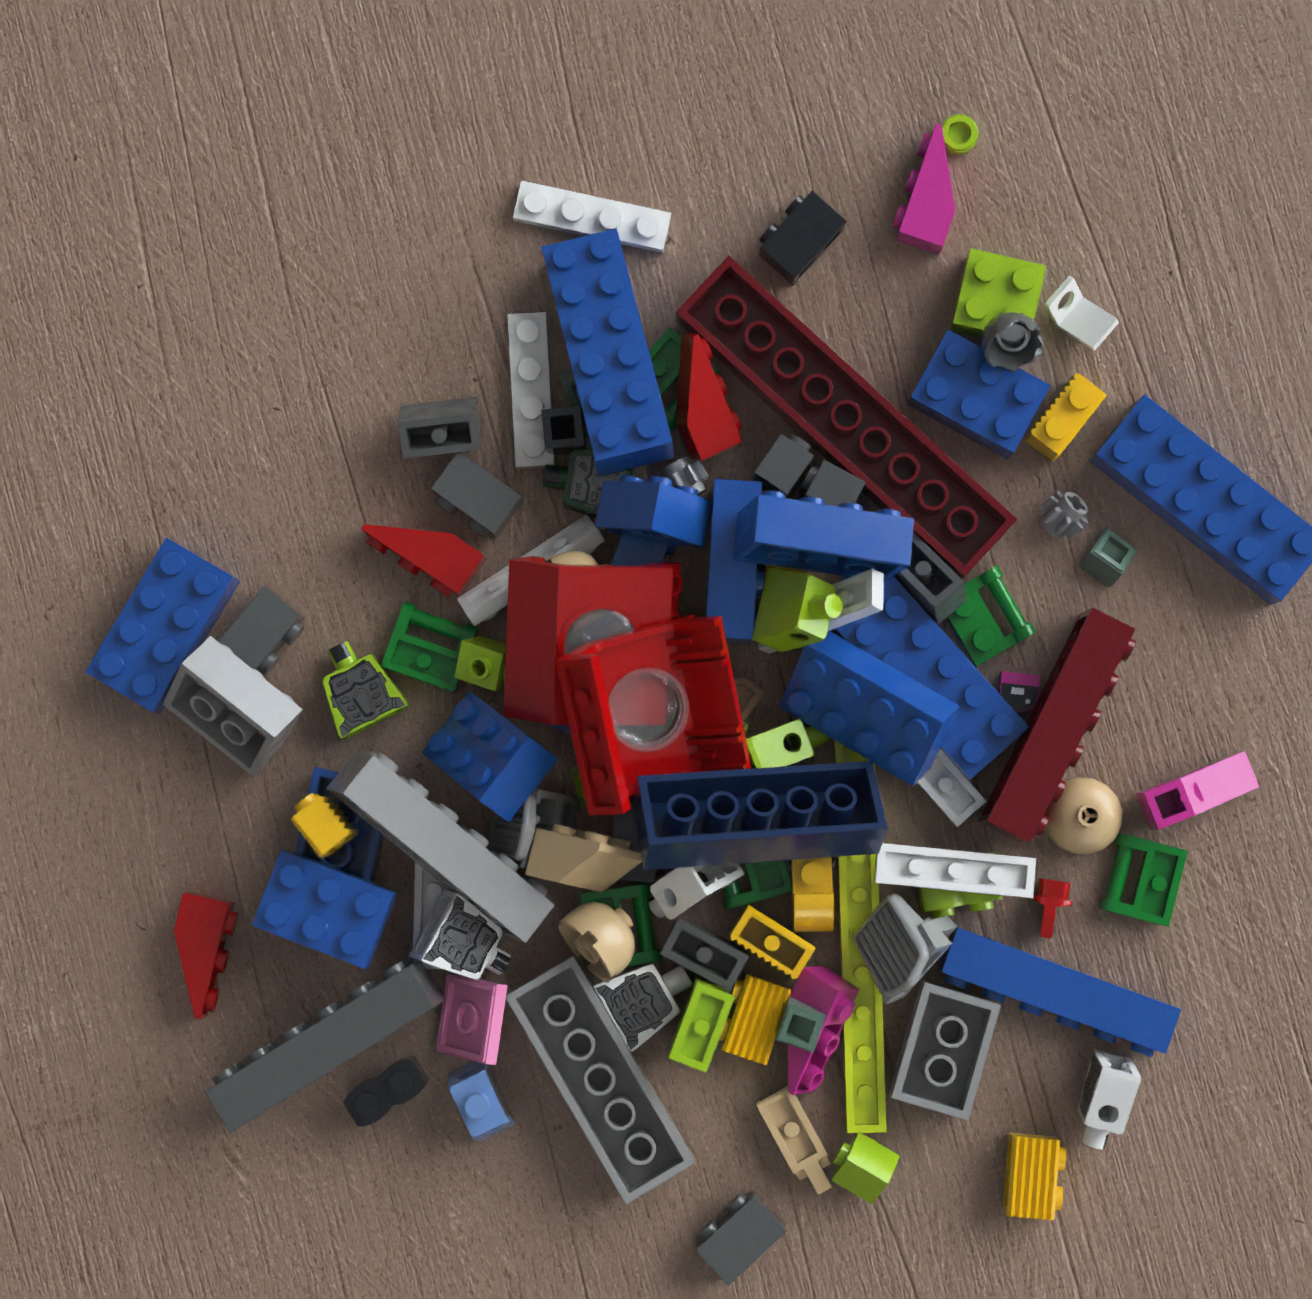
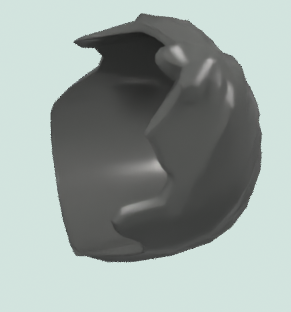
(1011, 341)

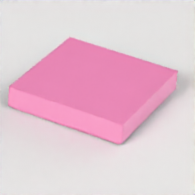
(471, 1019)

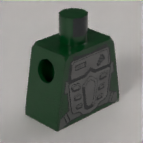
(580, 481)

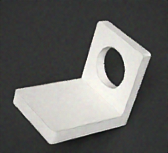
(1080, 316)

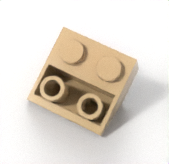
(580, 858)

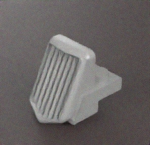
(539, 811)
(900, 945)

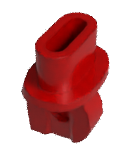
(1051, 895)

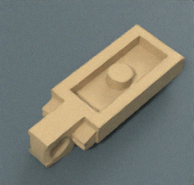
(796, 1137)

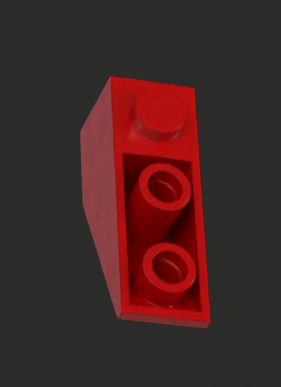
(701, 407)
(437, 554)
(200, 940)

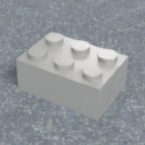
(232, 706)
(944, 1050)

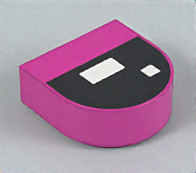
(1019, 689)

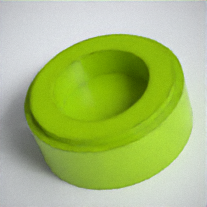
(959, 134)

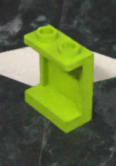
(700, 1024)

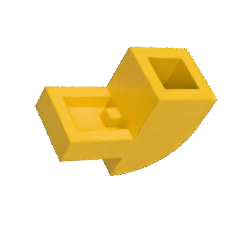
(812, 895)

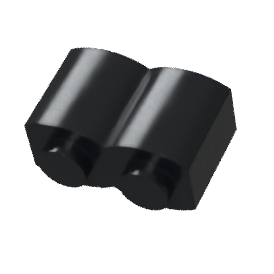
(393, 1087)

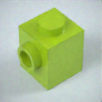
(482, 662)
(864, 1167)

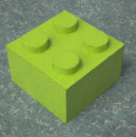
(994, 286)

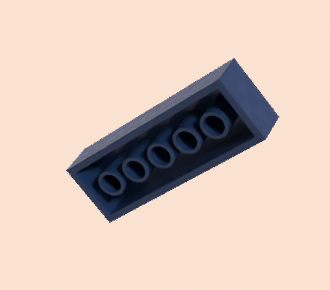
(758, 815)

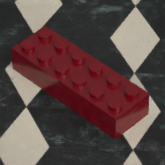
(1057, 726)

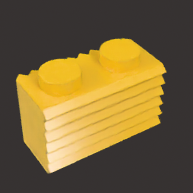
(1064, 416)
(323, 824)
(771, 942)
(754, 1018)
(1032, 1176)

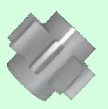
(687, 474)
(1063, 515)

